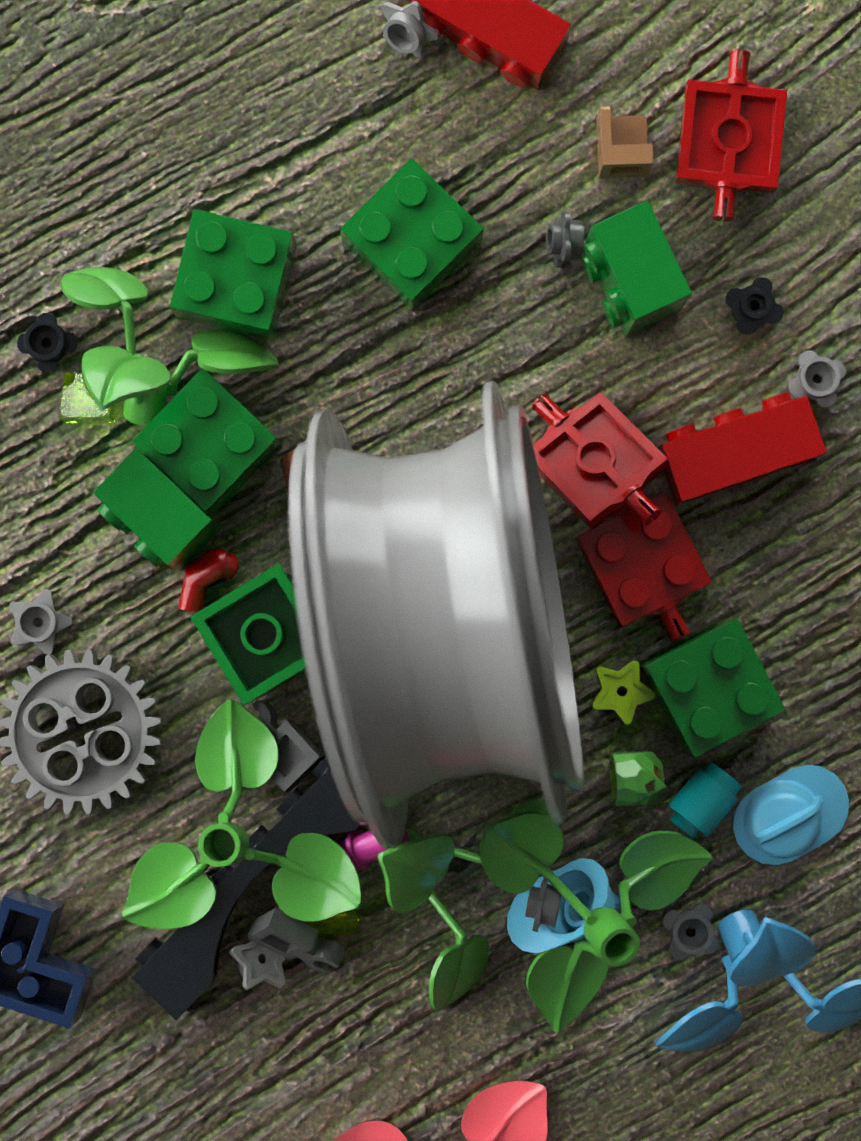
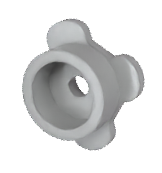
(830, 375)

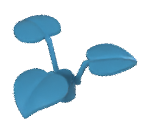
(753, 958)

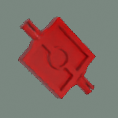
(731, 135)
(597, 459)
(644, 566)

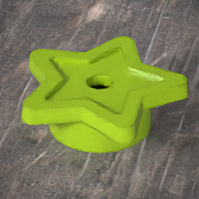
(625, 705)

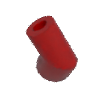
(202, 573)

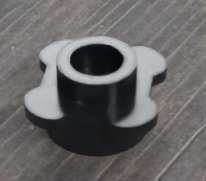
(750, 319)
(46, 328)

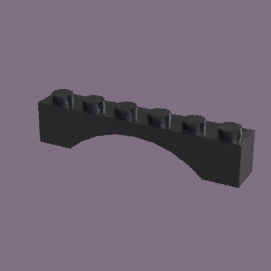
(189, 959)

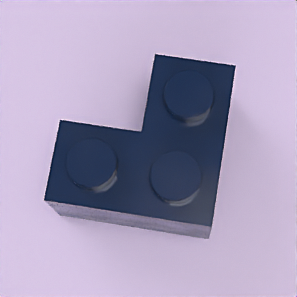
(29, 975)

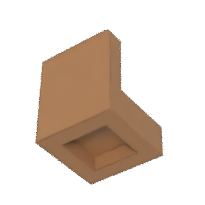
(622, 145)

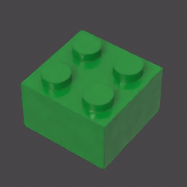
(411, 234)
(634, 270)
(233, 274)
(207, 442)
(157, 510)
(255, 634)
(712, 688)

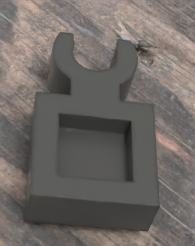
(296, 751)
(295, 939)

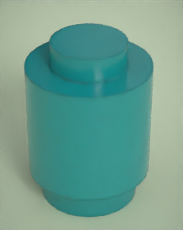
(704, 801)

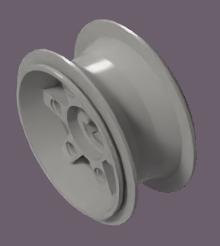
(432, 617)

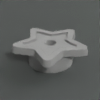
(396, 27)
(25, 616)
(254, 971)

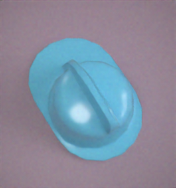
(791, 814)
(587, 882)

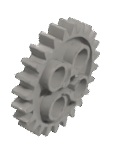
(96, 773)

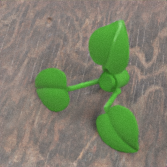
(142, 381)
(657, 873)
(410, 878)
(170, 884)

